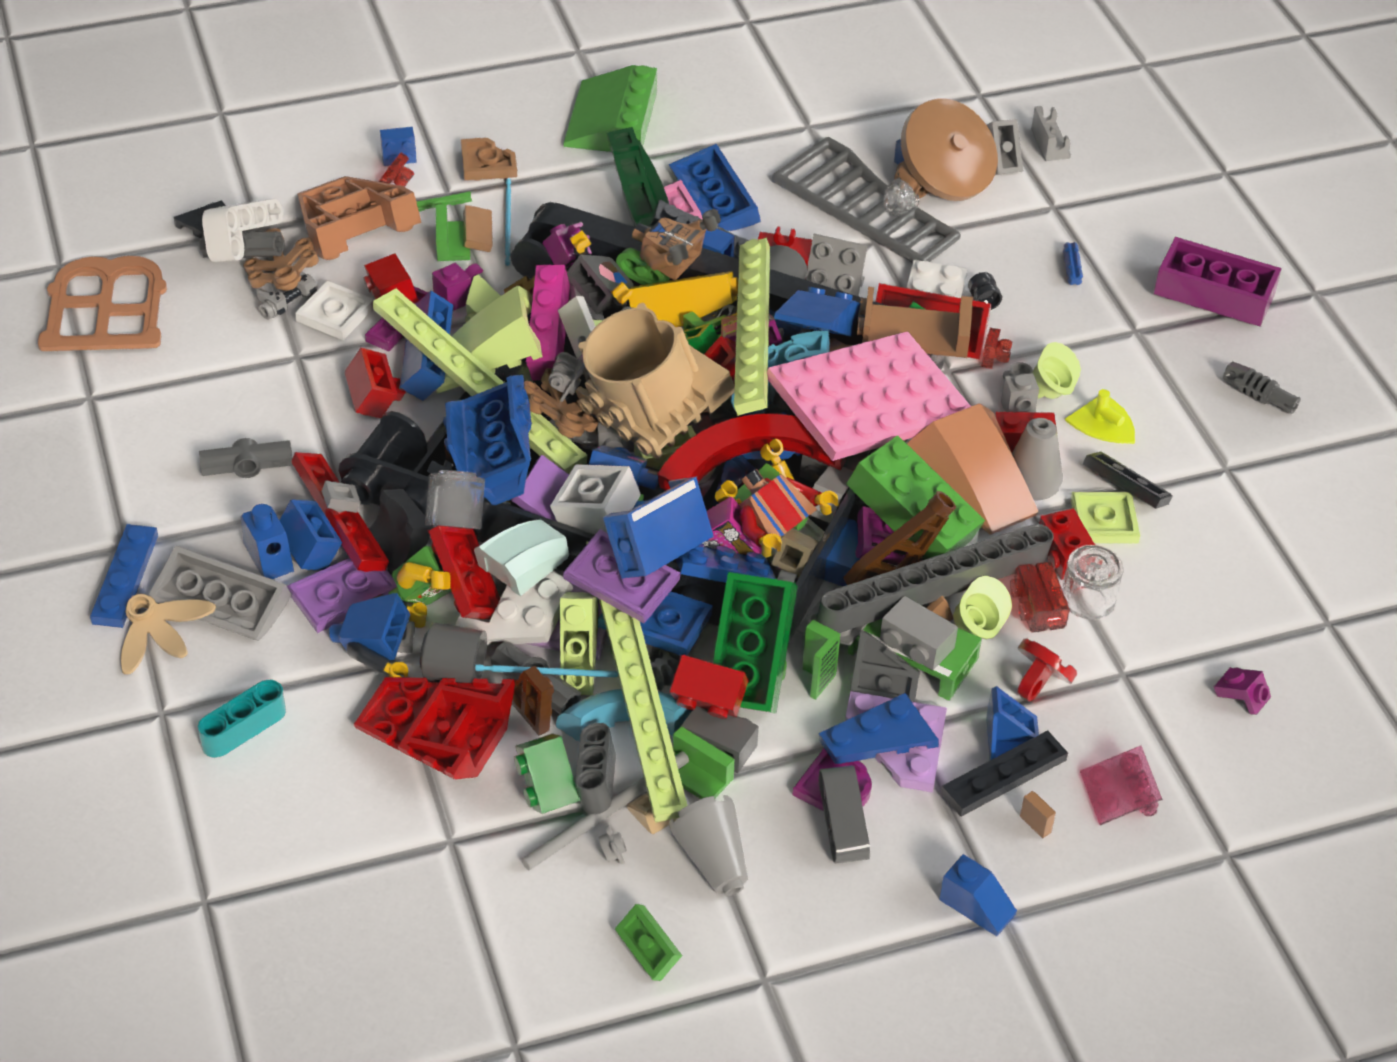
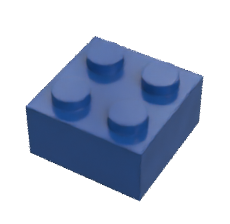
(396, 141)

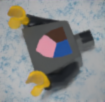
(598, 278)

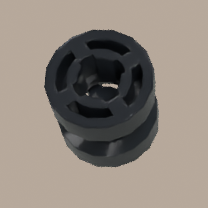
(984, 289)

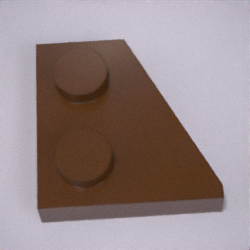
(534, 699)

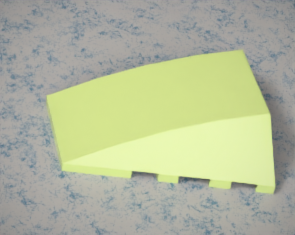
(499, 334)

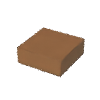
(1037, 814)

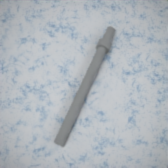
(591, 820)

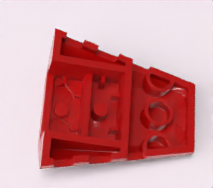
(440, 722)

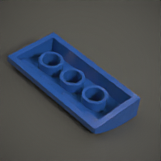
(717, 187)

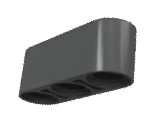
(595, 768)
(844, 814)

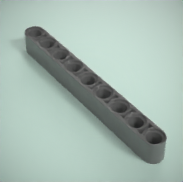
(933, 577)

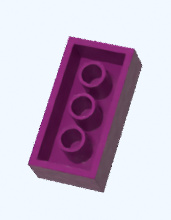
(1217, 281)

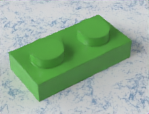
(648, 942)

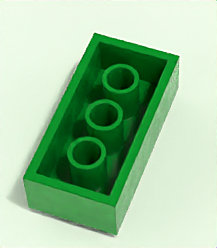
(756, 635)

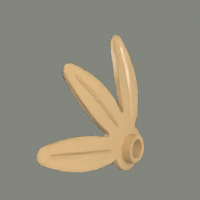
(154, 622)

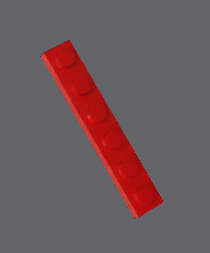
(349, 526)

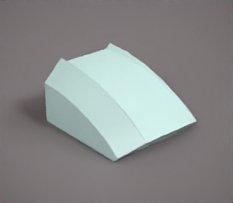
(523, 554)

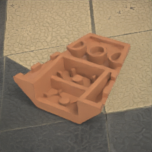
(978, 464)

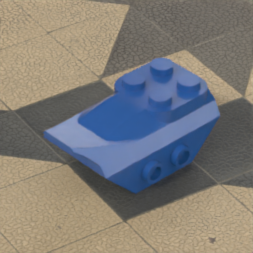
(492, 438)

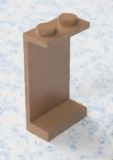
(933, 330)

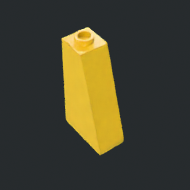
(678, 297)

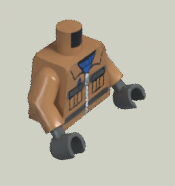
(674, 245)

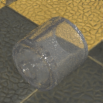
(455, 499)
(1092, 581)

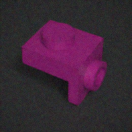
(1244, 685)

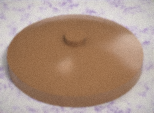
(949, 149)

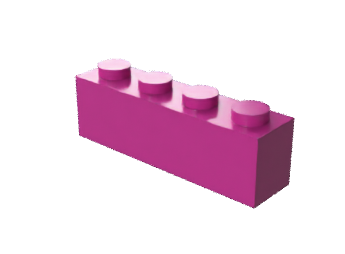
(549, 295)

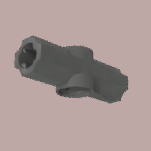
(256, 244)
(245, 458)
(509, 655)

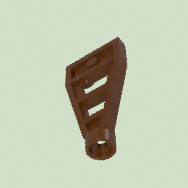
(929, 519)

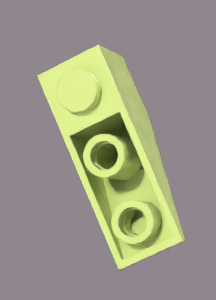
(578, 638)

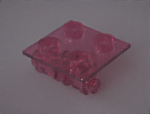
(1122, 786)

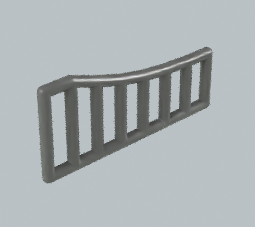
(875, 184)

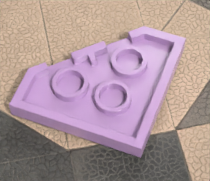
(919, 765)

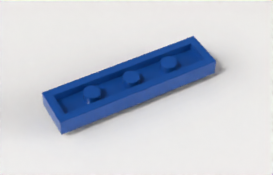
(124, 575)

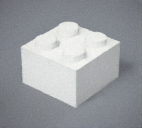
(594, 493)

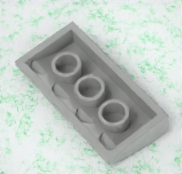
(243, 599)

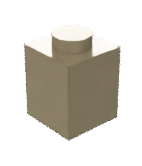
(795, 552)

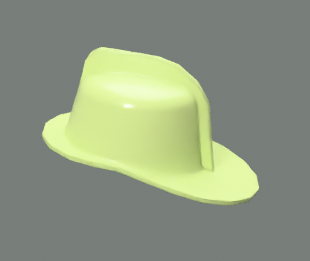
(1056, 371)
(983, 608)

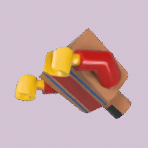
(778, 508)

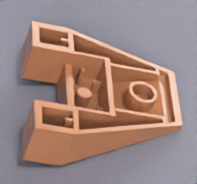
(353, 208)

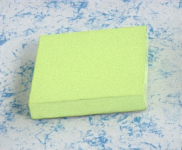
(1107, 516)

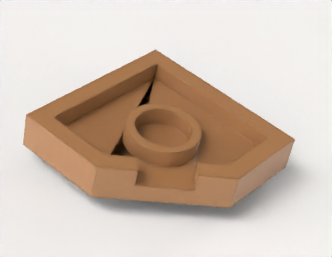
(487, 161)

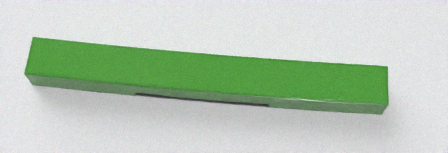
(446, 200)

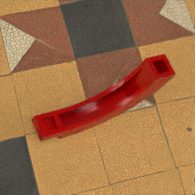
(740, 437)

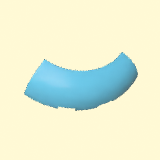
(799, 347)
(610, 708)

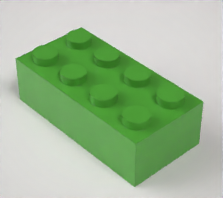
(898, 487)

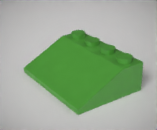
(610, 104)

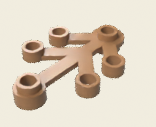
(285, 276)
(564, 414)

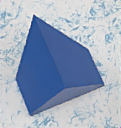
(1008, 723)

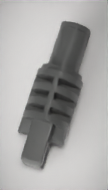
(1260, 387)

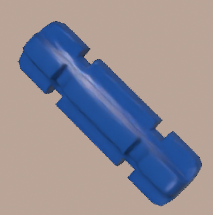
(1072, 263)

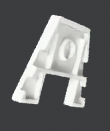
(524, 617)

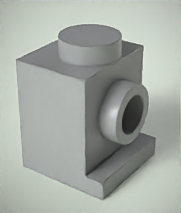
(1020, 393)

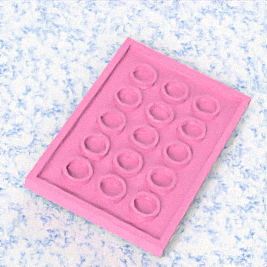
(866, 394)

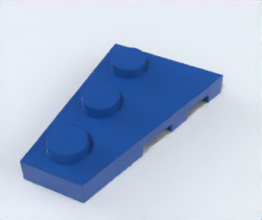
(885, 728)

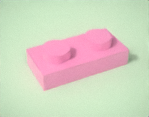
(681, 199)

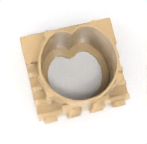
(648, 379)

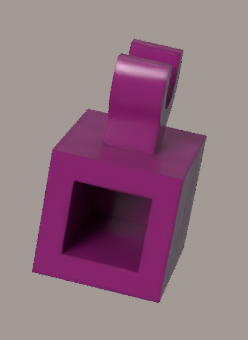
(559, 244)
(454, 283)

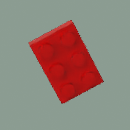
(471, 585)

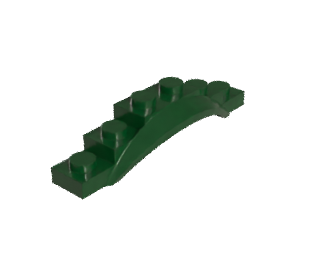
(637, 176)

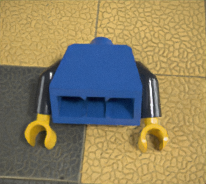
(375, 631)

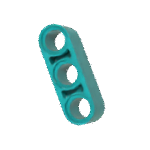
(242, 718)

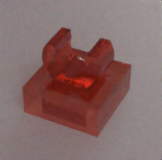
(397, 171)
(994, 349)

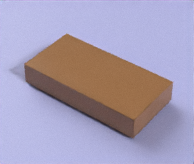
(477, 228)

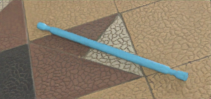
(508, 222)
(554, 671)

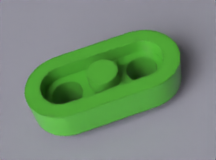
(637, 269)

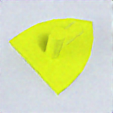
(1104, 420)

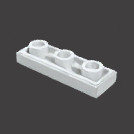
(577, 323)

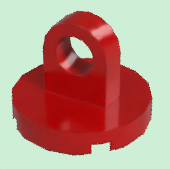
(1044, 665)

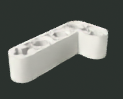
(225, 225)

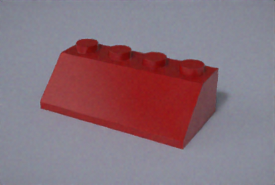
(904, 297)

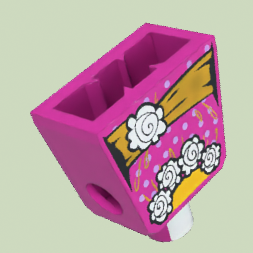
(727, 528)

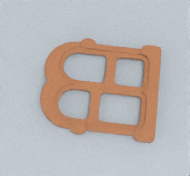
(109, 272)

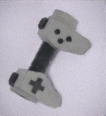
(276, 302)

